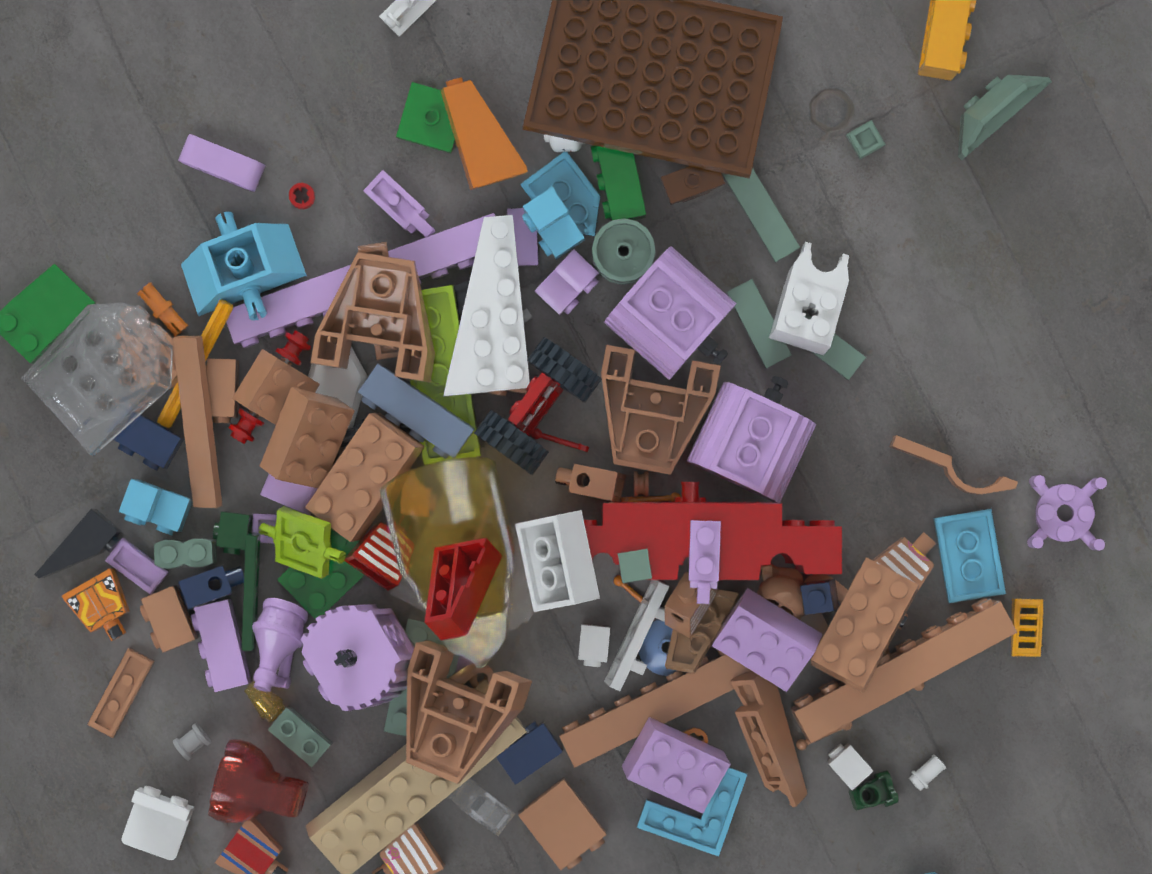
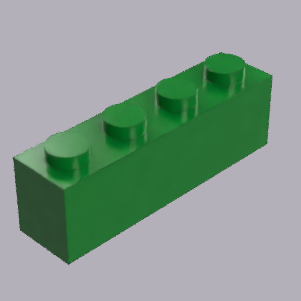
(620, 183)

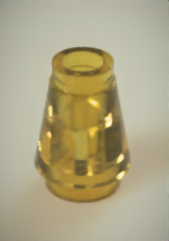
(266, 703)

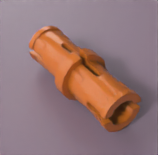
(162, 309)

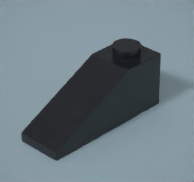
(88, 539)

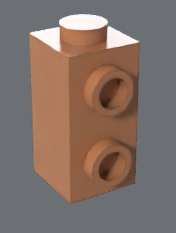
(222, 385)

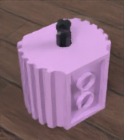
(671, 314)
(752, 440)
(358, 656)

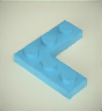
(700, 833)

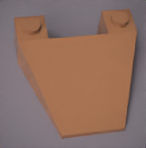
(378, 306)
(651, 420)
(451, 722)

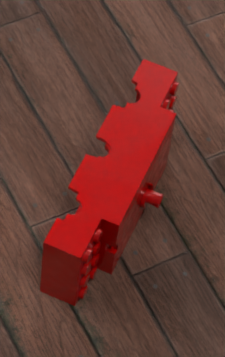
(748, 535)

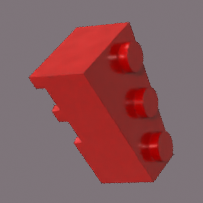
(459, 585)

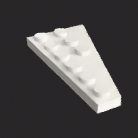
(491, 332)

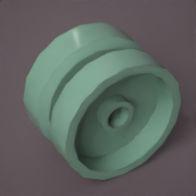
(617, 268)

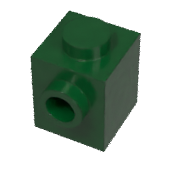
(232, 531)

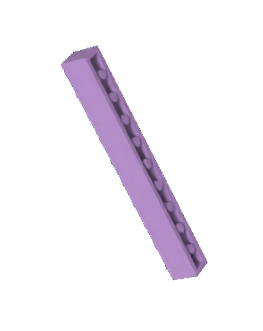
(313, 297)

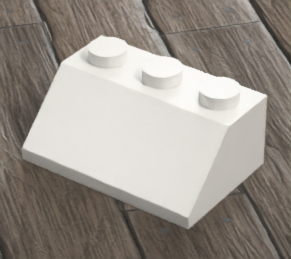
(557, 561)

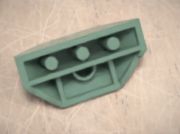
(995, 108)

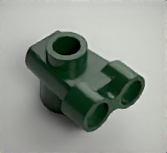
(879, 791)

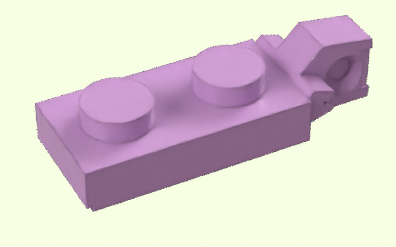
(399, 204)
(704, 557)

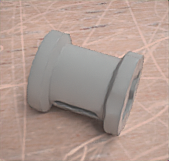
(191, 741)

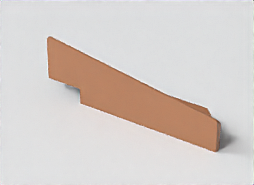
(769, 736)

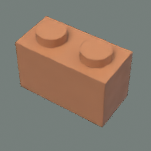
(168, 619)

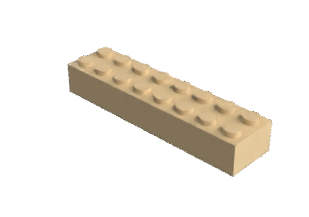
(388, 804)

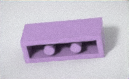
(221, 645)

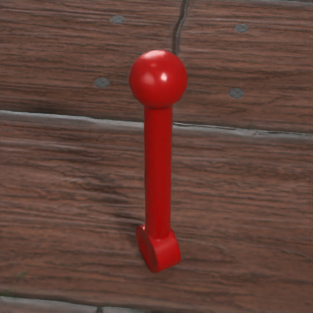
(537, 434)

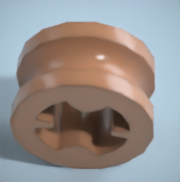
(641, 484)

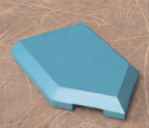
(571, 187)

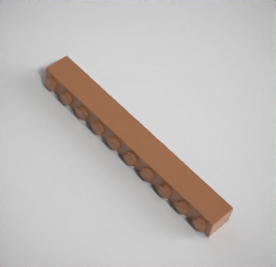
(662, 702)

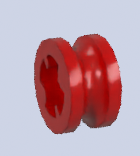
(293, 198)

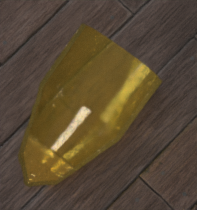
(449, 506)

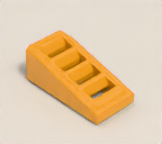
(1017, 604)

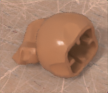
(783, 588)

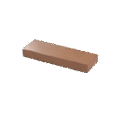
(121, 692)

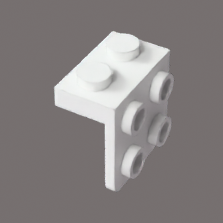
(157, 823)

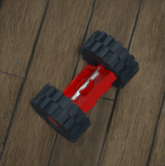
(557, 370)

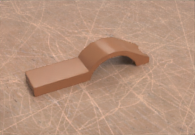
(945, 461)

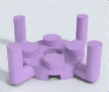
(1081, 507)

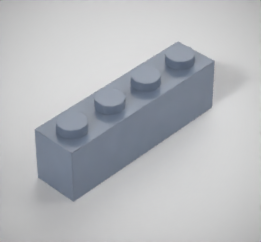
(416, 410)

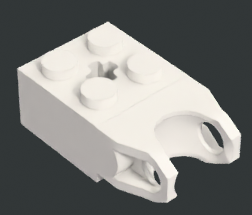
(817, 294)

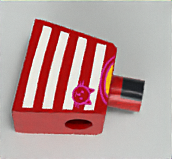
(376, 557)

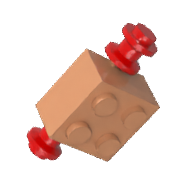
(268, 386)

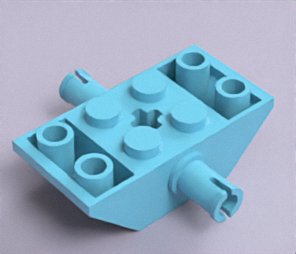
(266, 260)

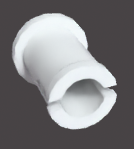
(927, 773)

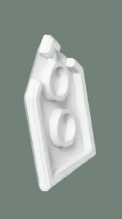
(341, 382)

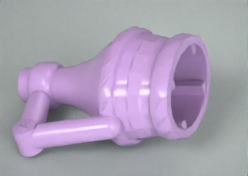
(277, 637)

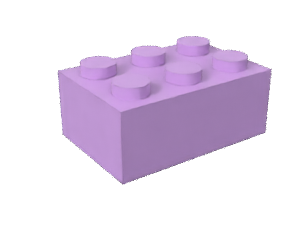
(767, 640)
(675, 765)

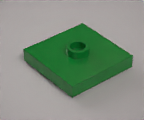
(426, 119)

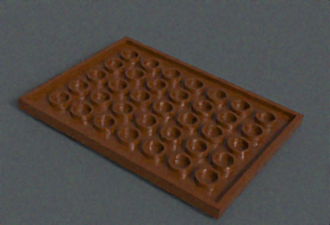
(656, 79)

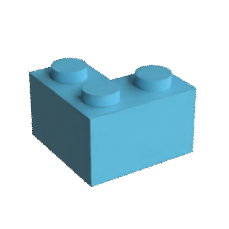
(553, 223)
(154, 504)

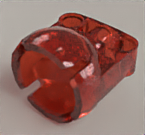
(250, 786)

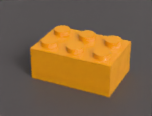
(944, 38)

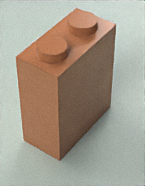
(563, 824)

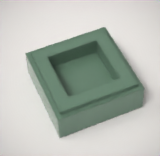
(865, 139)
(634, 565)

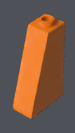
(480, 140)

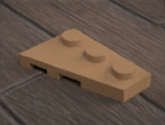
(687, 653)

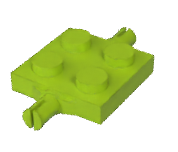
(302, 542)

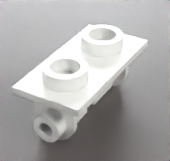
(404, 13)

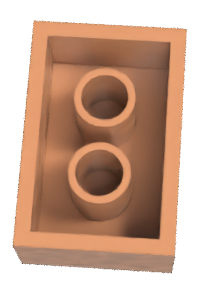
(306, 438)

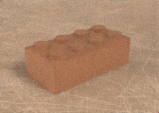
(352, 488)
(864, 624)

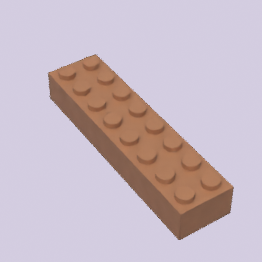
(905, 669)

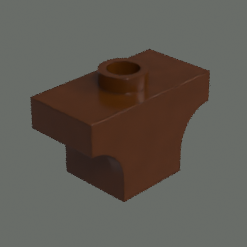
(690, 183)

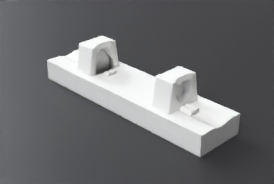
(627, 653)

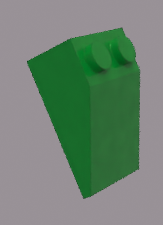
(42, 313)

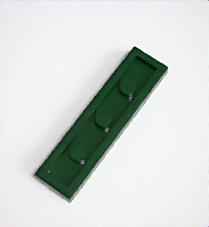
(251, 590)

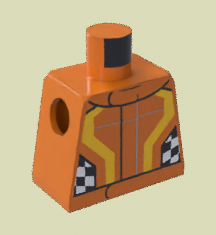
(100, 603)

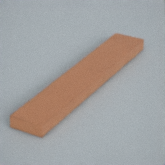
(197, 421)

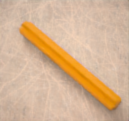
(209, 338)

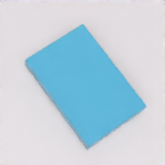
(969, 556)

